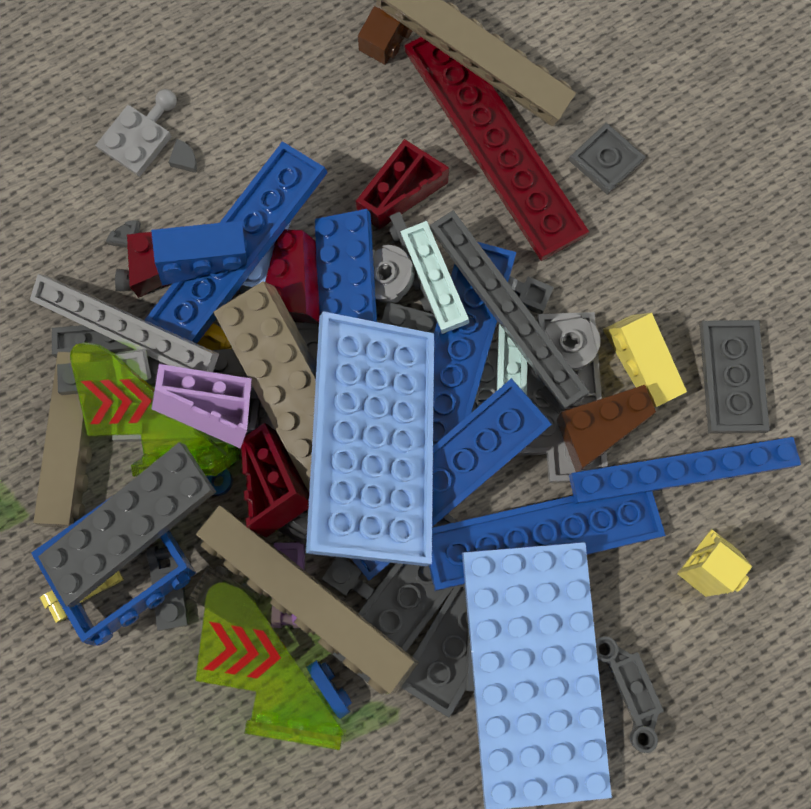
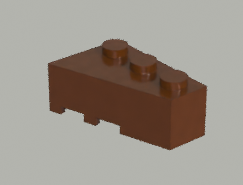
(382, 36)
(603, 423)

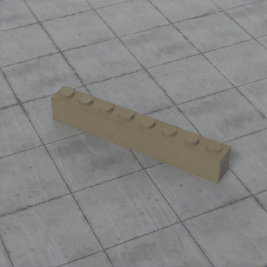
(484, 55)

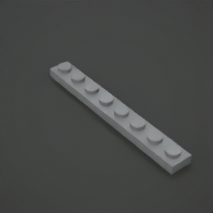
(121, 325)

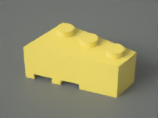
(646, 357)
(716, 567)

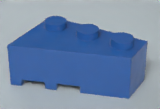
(198, 250)

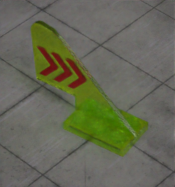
(121, 402)
(247, 654)

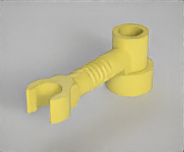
(50, 601)

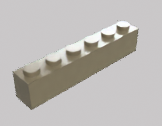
(63, 460)

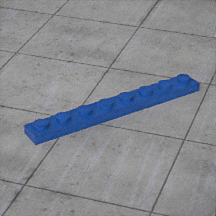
(684, 470)

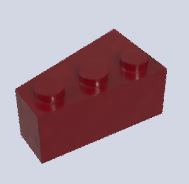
(402, 183)
(141, 263)
(295, 275)
(273, 483)

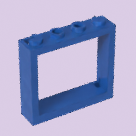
(130, 611)

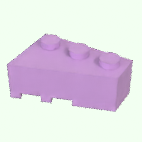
(204, 401)

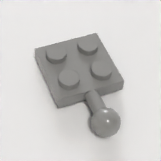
(137, 138)

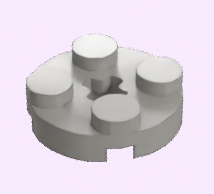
(402, 273)
(579, 329)

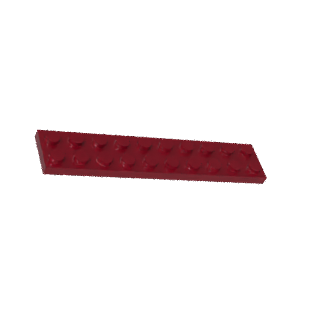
(500, 150)

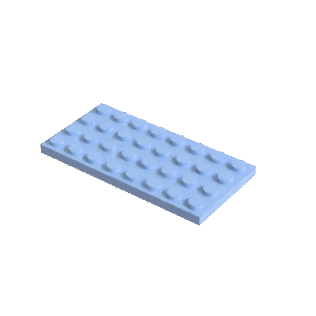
(372, 442)
(535, 676)

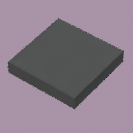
(606, 158)

